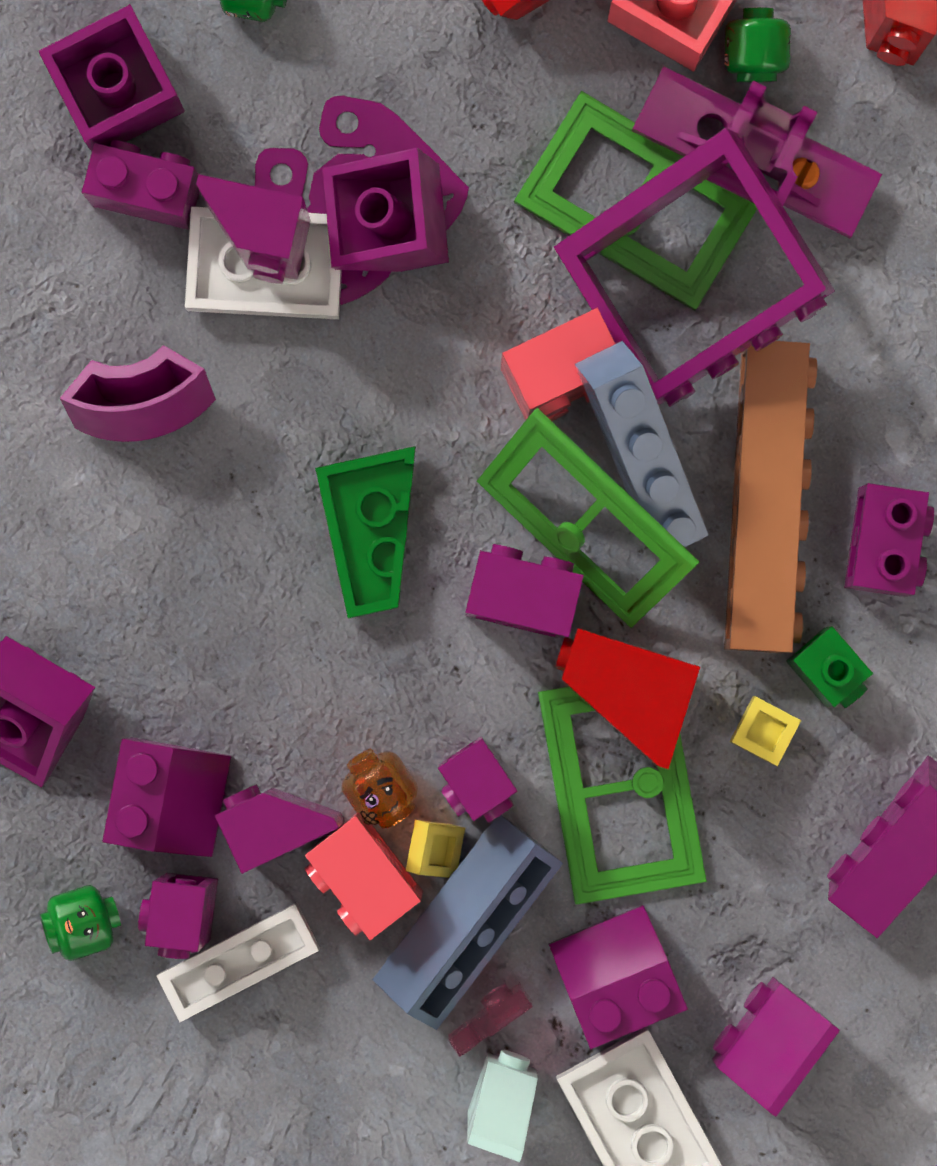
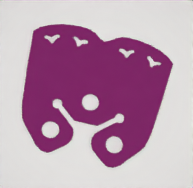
(375, 127)

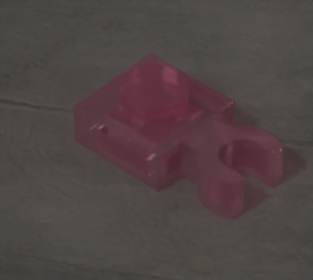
(499, 1010)

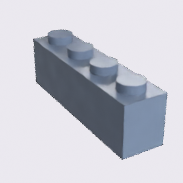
(640, 440)
(467, 922)

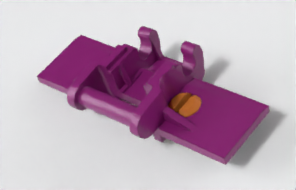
(808, 174)

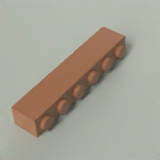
(768, 498)

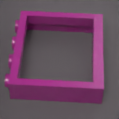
(655, 195)

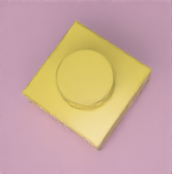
(765, 731)
(435, 848)

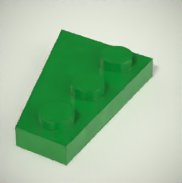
(368, 525)

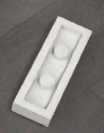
(238, 962)

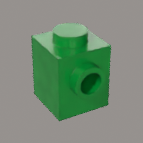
(831, 669)

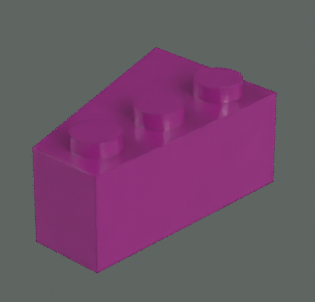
(893, 857)

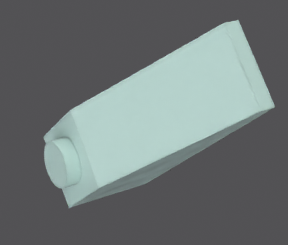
(502, 1105)

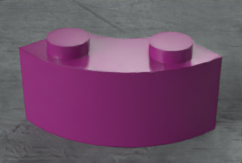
(138, 398)

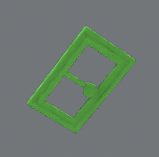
(540, 200)
(568, 538)
(647, 782)

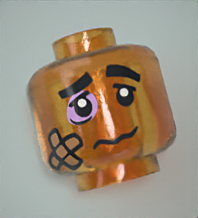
(379, 788)

